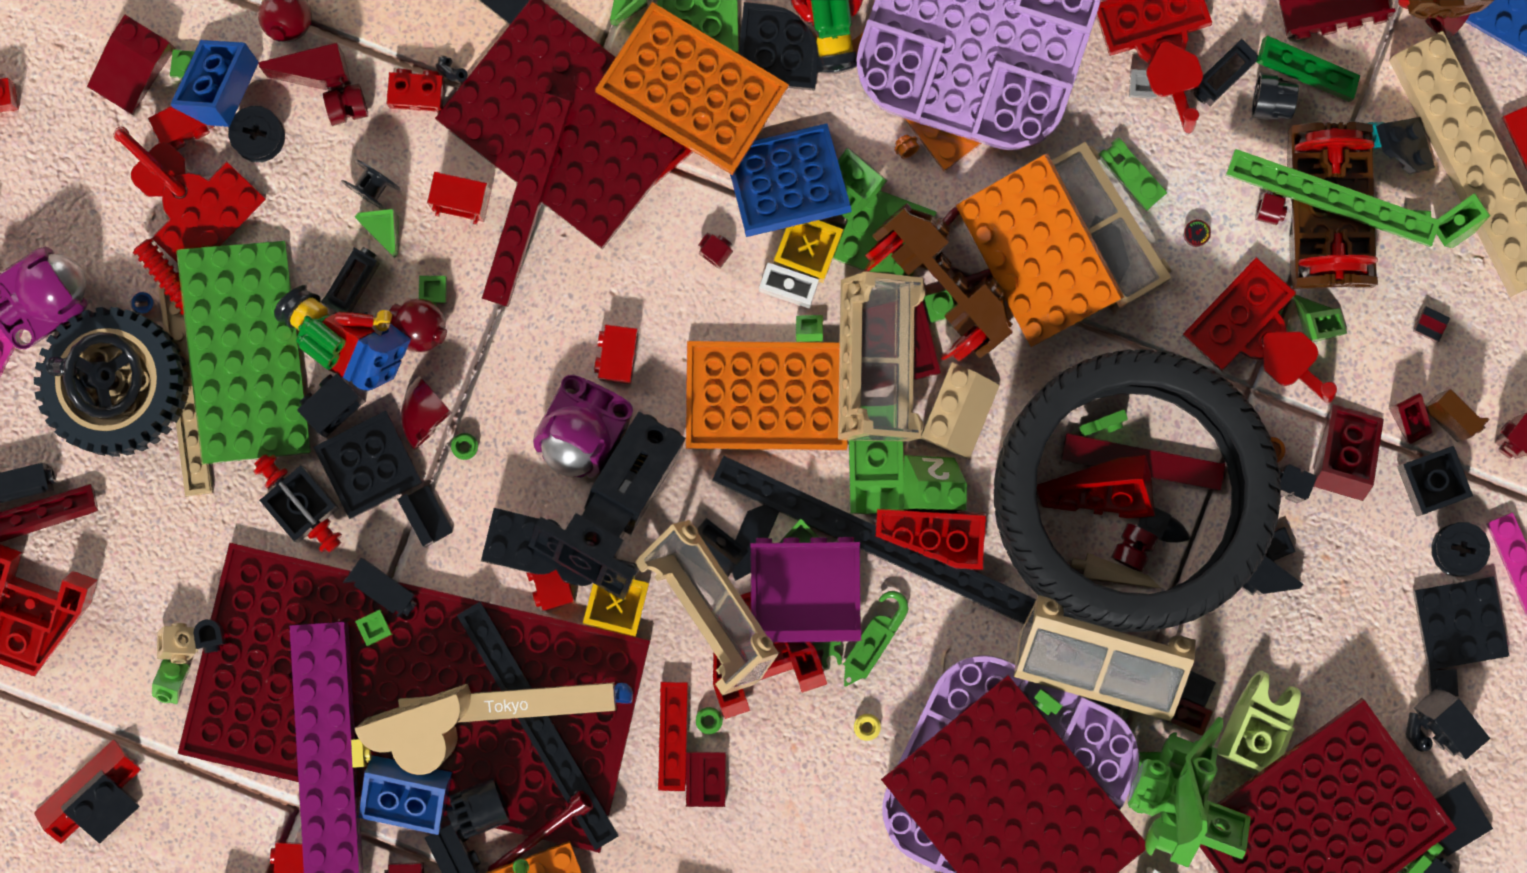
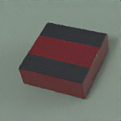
(1431, 324)

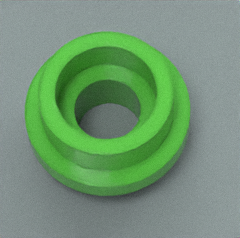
(460, 438)
(717, 720)

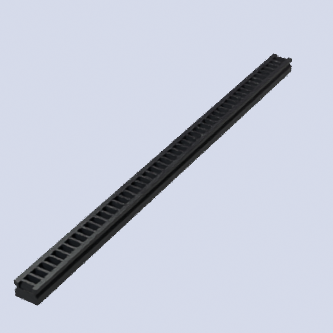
(843, 524)

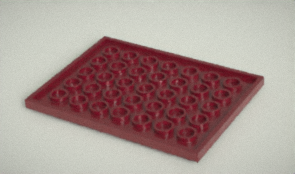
(605, 152)
(1011, 795)
(1336, 805)

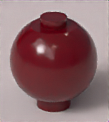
(285, 19)
(421, 322)

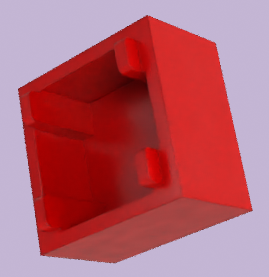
(459, 197)

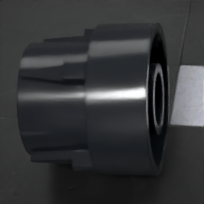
(1274, 98)

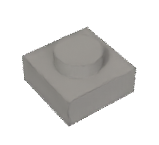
(1139, 85)

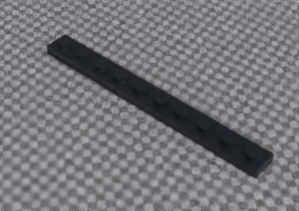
(540, 728)

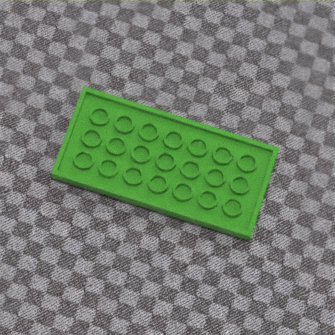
(239, 353)

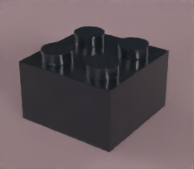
(330, 404)
(1435, 481)
(1451, 723)

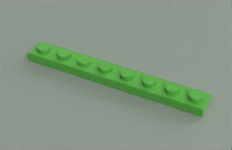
(1333, 198)

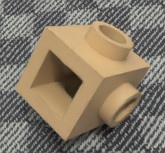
(176, 643)

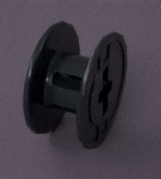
(251, 120)
(370, 184)
(1450, 560)

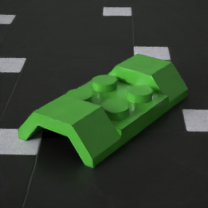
(876, 476)

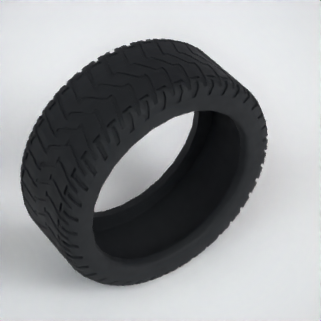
(1220, 411)

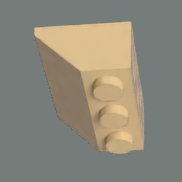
(960, 411)

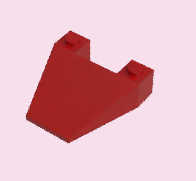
(37, 617)
(792, 655)

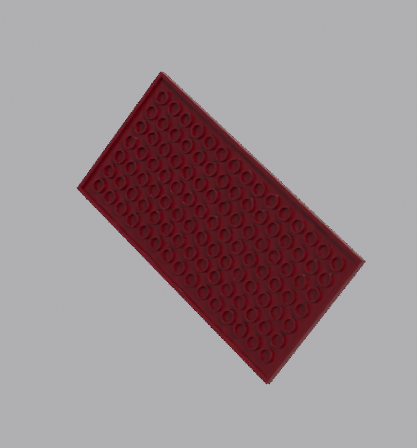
(429, 653)

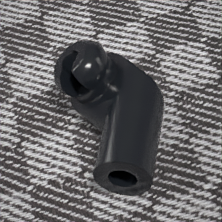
(453, 74)
(1415, 734)

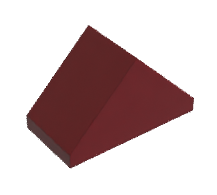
(1412, 418)

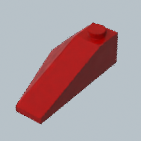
(1113, 487)
(941, 535)

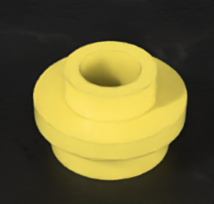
(876, 727)

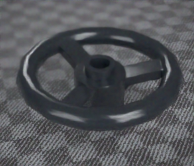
(101, 375)

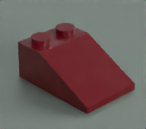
(129, 64)
(316, 68)
(1348, 453)

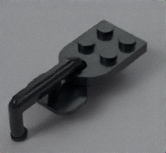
(509, 547)

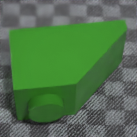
(1462, 221)

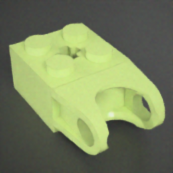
(1259, 721)

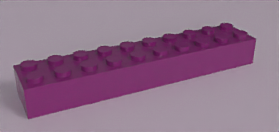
(324, 748)

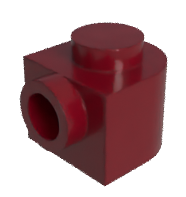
(1271, 208)
(715, 249)

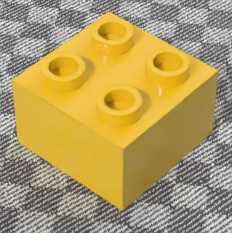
(809, 248)
(613, 613)

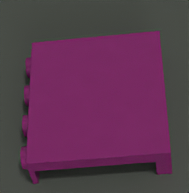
(807, 589)

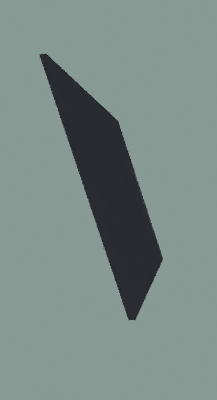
(755, 525)

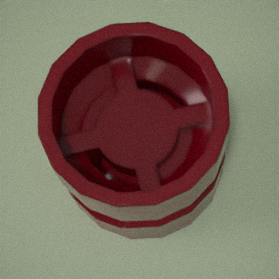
(345, 104)
(1130, 556)

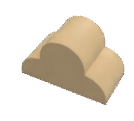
(419, 732)

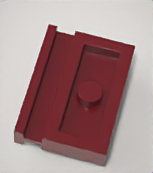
(705, 779)

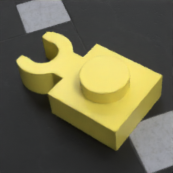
(360, 754)

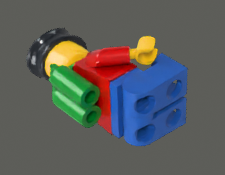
(832, 22)
(345, 339)

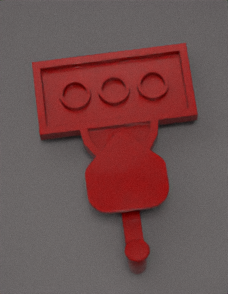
(1160, 38)
(207, 211)
(1245, 316)

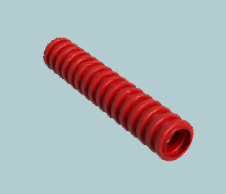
(161, 270)

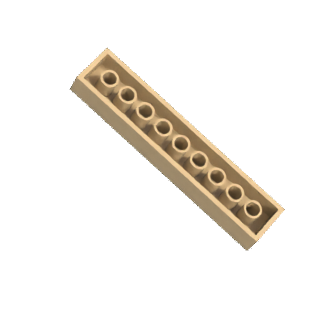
(1468, 151)

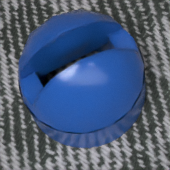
(142, 297)
(623, 693)

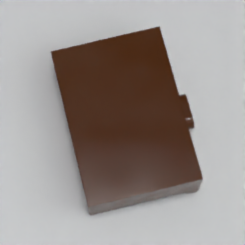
(1455, 415)

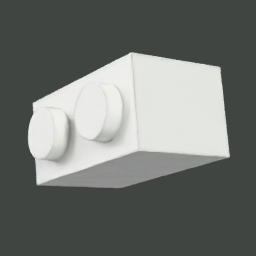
(788, 285)

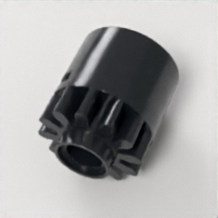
(478, 809)

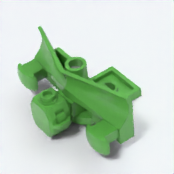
(1184, 801)

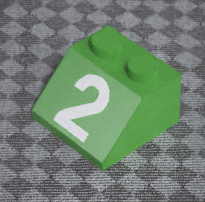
(933, 484)

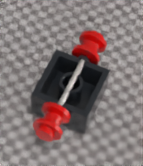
(298, 503)

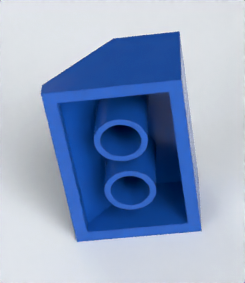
(215, 82)
(402, 797)

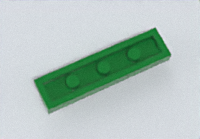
(1308, 68)

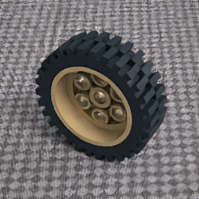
(156, 399)

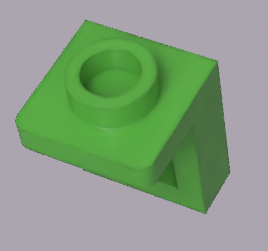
(169, 681)

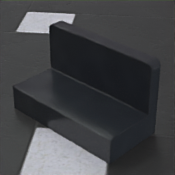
(425, 516)
(722, 546)

